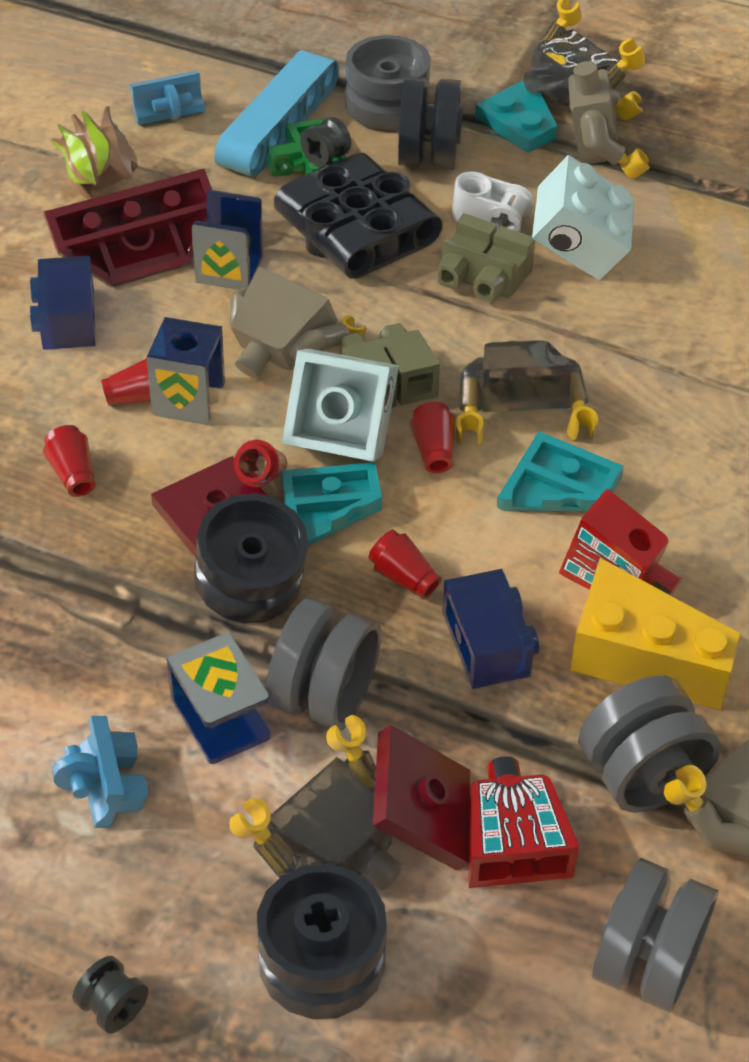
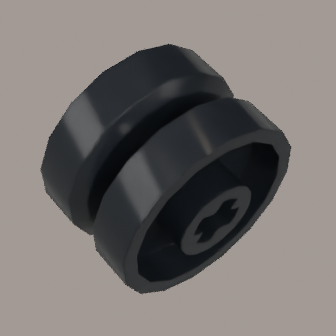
(429, 123)
(250, 558)
(321, 941)

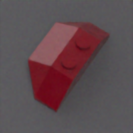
(133, 229)

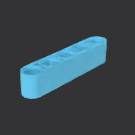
(285, 100)

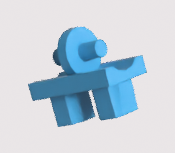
(167, 97)
(94, 772)

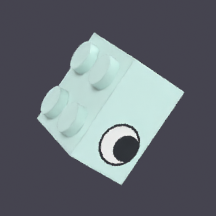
(584, 217)
(340, 404)

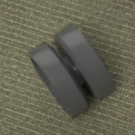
(377, 76)
(323, 663)
(643, 738)
(647, 931)

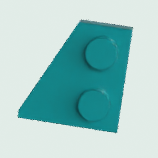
(518, 117)
(558, 478)
(332, 496)

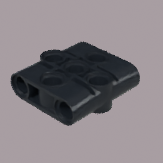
(358, 215)

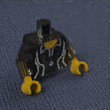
(562, 50)

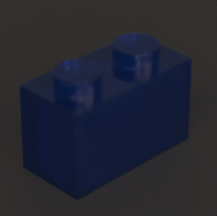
(64, 303)
(489, 628)

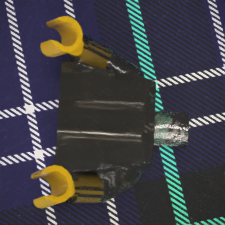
(520, 379)
(326, 818)

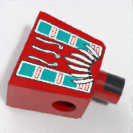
(622, 538)
(517, 829)

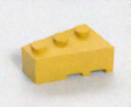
(643, 632)

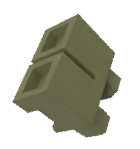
(486, 258)
(417, 364)

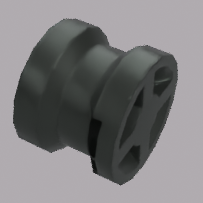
(325, 142)
(110, 994)

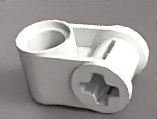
(490, 200)

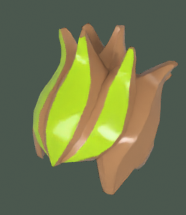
(95, 153)

